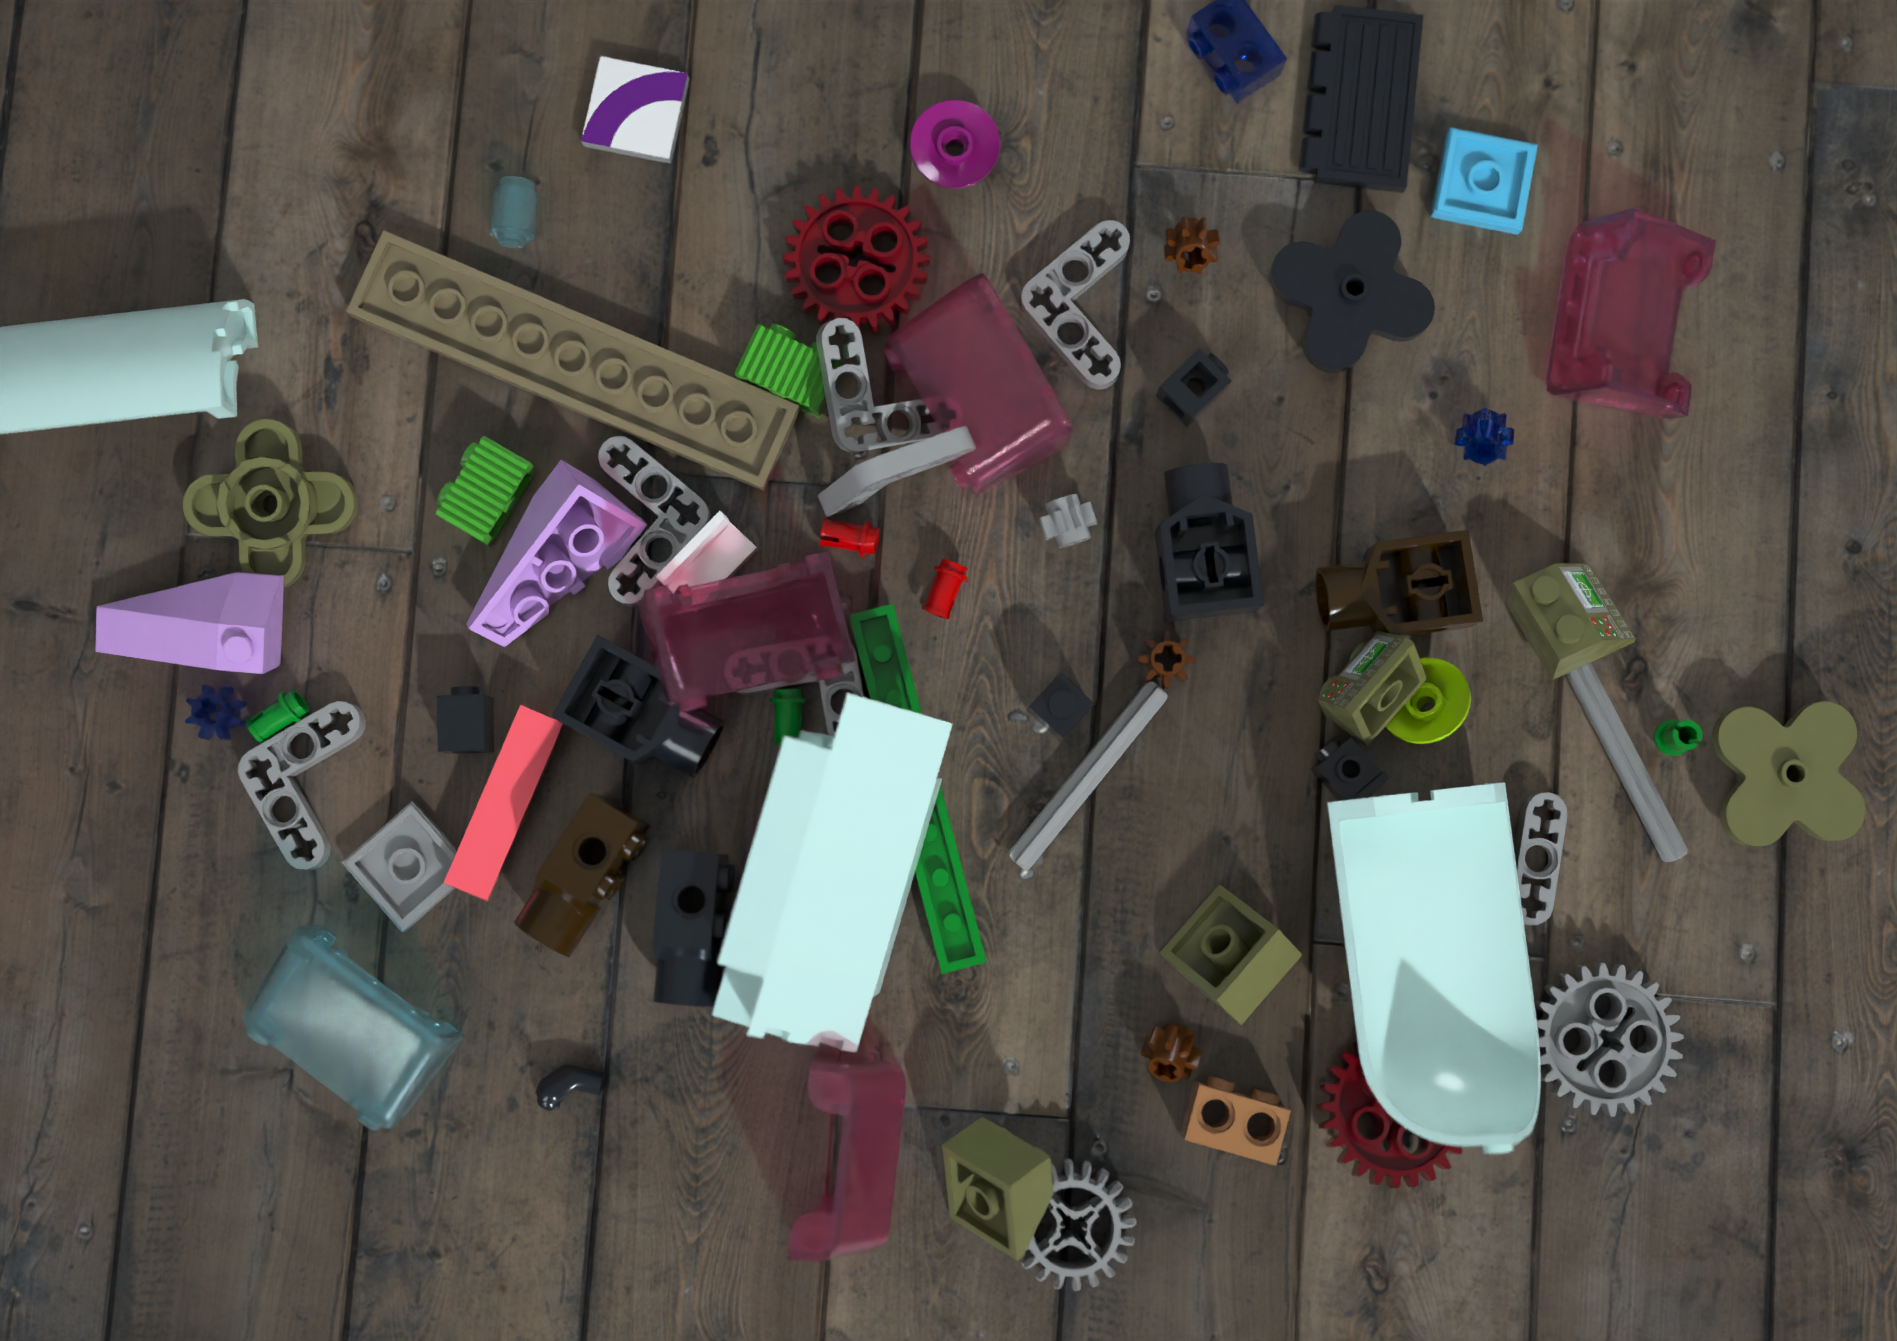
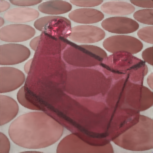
(1622, 313)
(983, 377)
(747, 631)
(860, 1212)

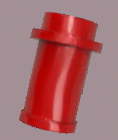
(850, 536)
(945, 588)

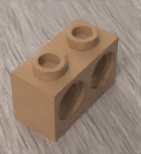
(1231, 1131)

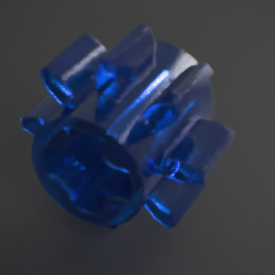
(1484, 436)
(206, 705)

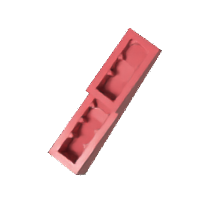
(504, 803)

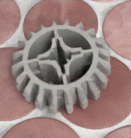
(1088, 1209)

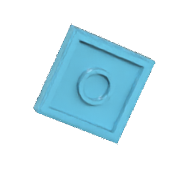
(1484, 181)

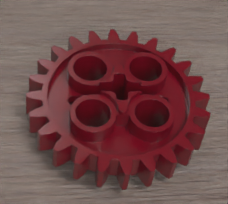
(869, 221)
(1348, 1100)

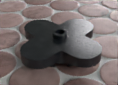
(1338, 321)

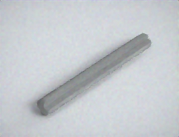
(1627, 763)
(1087, 775)

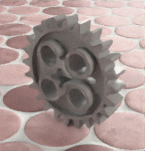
(1634, 1069)

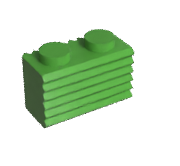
(784, 368)
(485, 490)

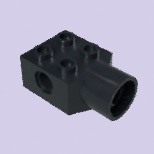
(1206, 547)
(624, 708)
(686, 940)

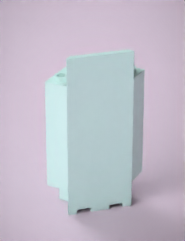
(831, 875)

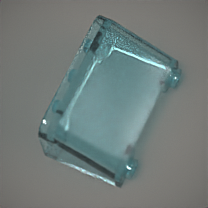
(348, 1028)

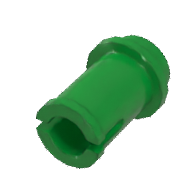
(787, 713)
(277, 716)
(1677, 736)

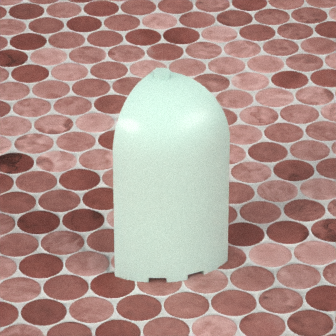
(123, 365)
(1440, 963)

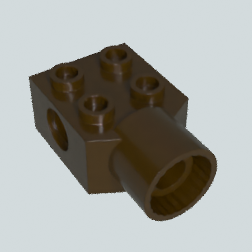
(1403, 587)
(570, 880)

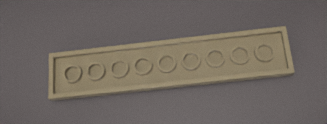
(573, 360)

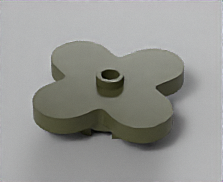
(236, 503)
(1764, 798)

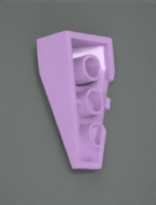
(558, 544)
(204, 624)

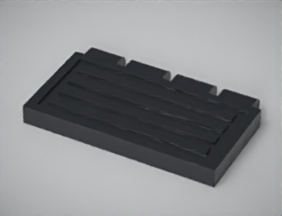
(1365, 100)

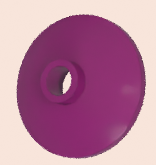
(959, 124)

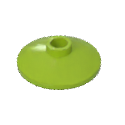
(1452, 701)

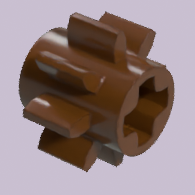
(1191, 245)
(1156, 669)
(1171, 1052)

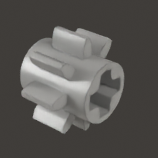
(1068, 520)

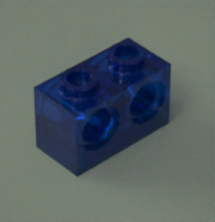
(1246, 41)

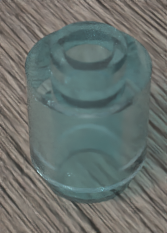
(514, 212)

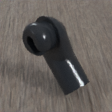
(565, 1080)

